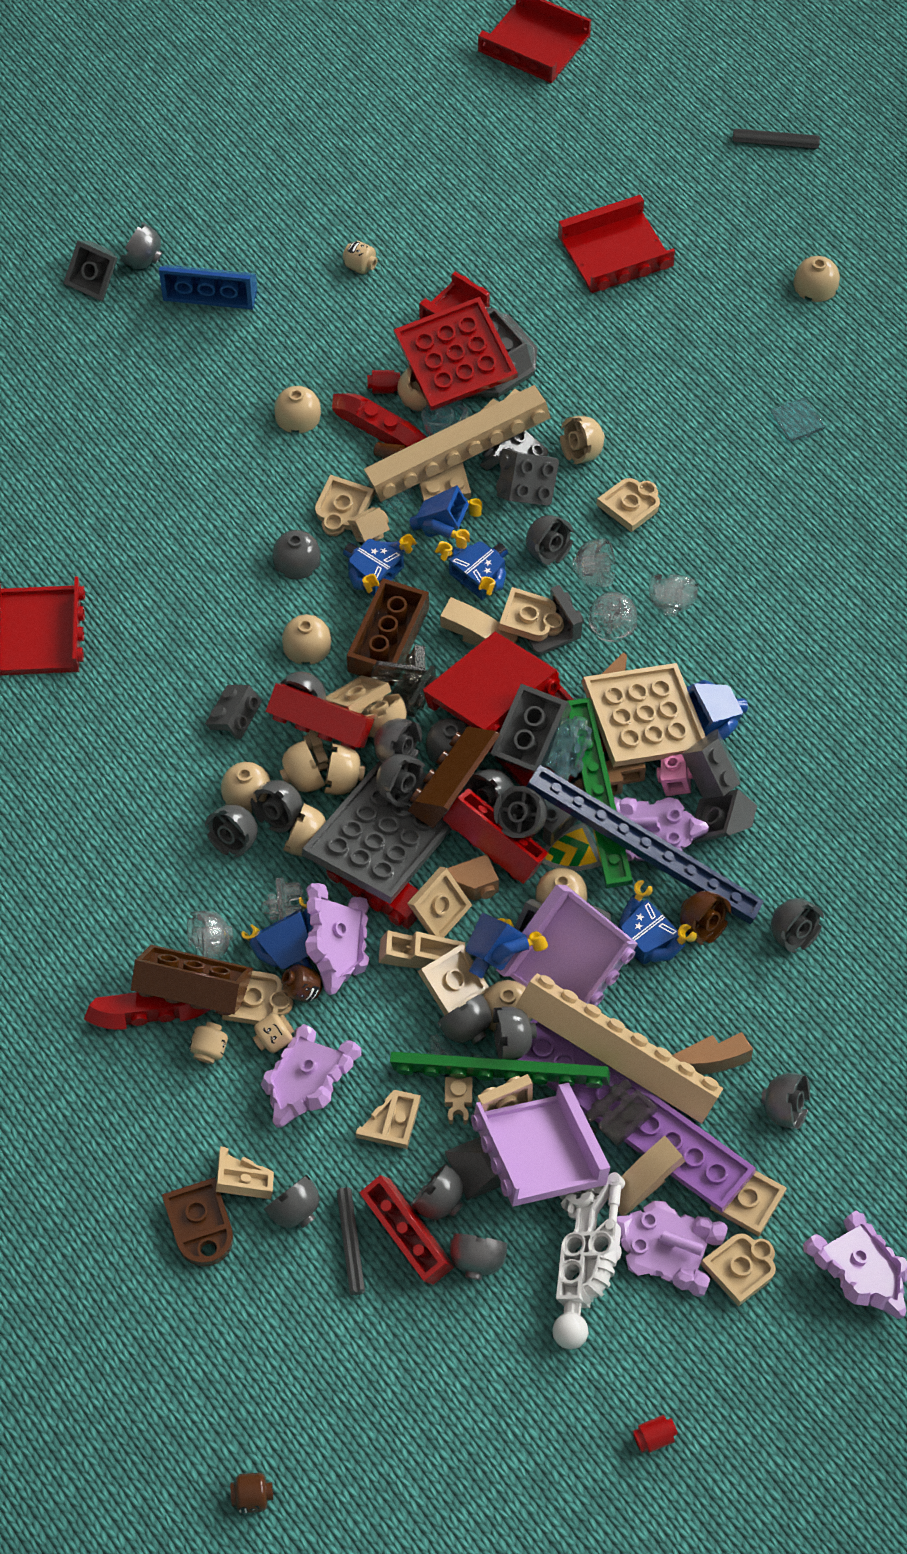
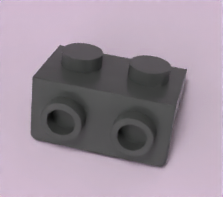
(234, 710)

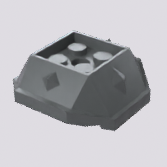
(520, 349)

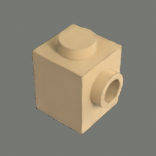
(369, 525)

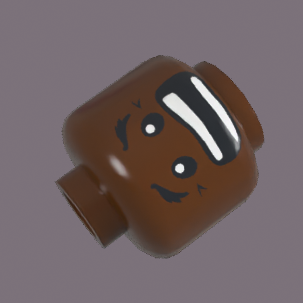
(301, 983)
(251, 1492)

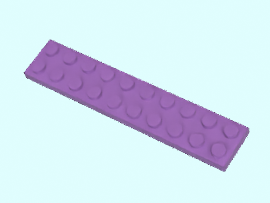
(709, 1166)

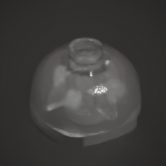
(594, 563)
(673, 594)
(612, 616)
(209, 934)

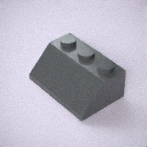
(530, 729)

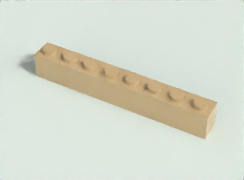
(457, 443)
(619, 1047)

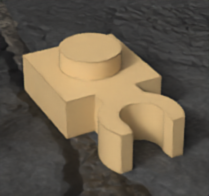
(316, 746)
(458, 1096)

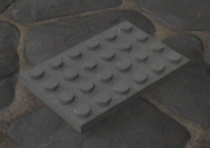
(374, 841)

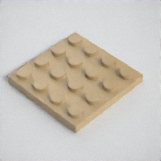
(643, 713)

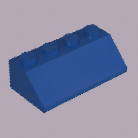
(208, 286)

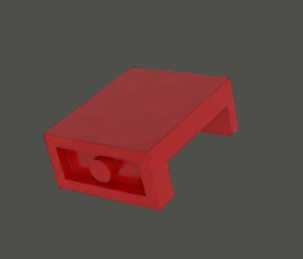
(457, 292)

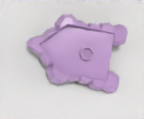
(664, 819)
(336, 937)
(306, 1075)
(669, 1244)
(864, 1265)

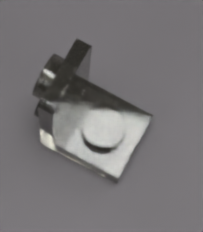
(408, 673)

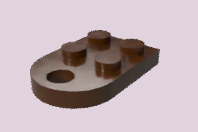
(199, 1220)

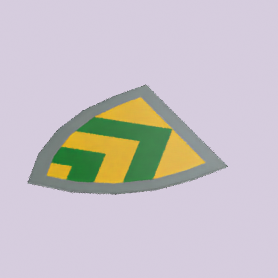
(573, 850)

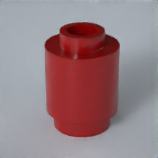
(383, 381)
(655, 1434)

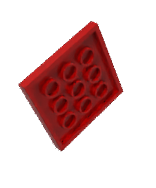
(455, 353)

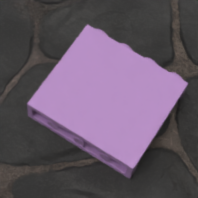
(581, 950)
(541, 1147)

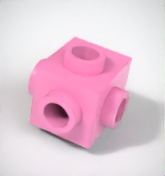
(674, 775)

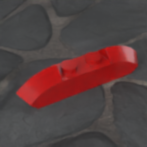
(375, 420)
(134, 1009)

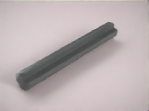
(776, 138)
(350, 1241)

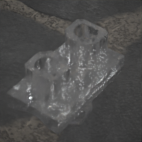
(285, 893)

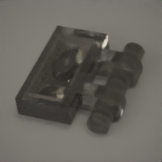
(625, 1118)

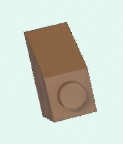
(476, 878)

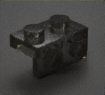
(413, 694)

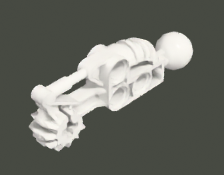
(592, 1265)

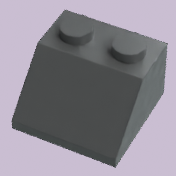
(712, 766)

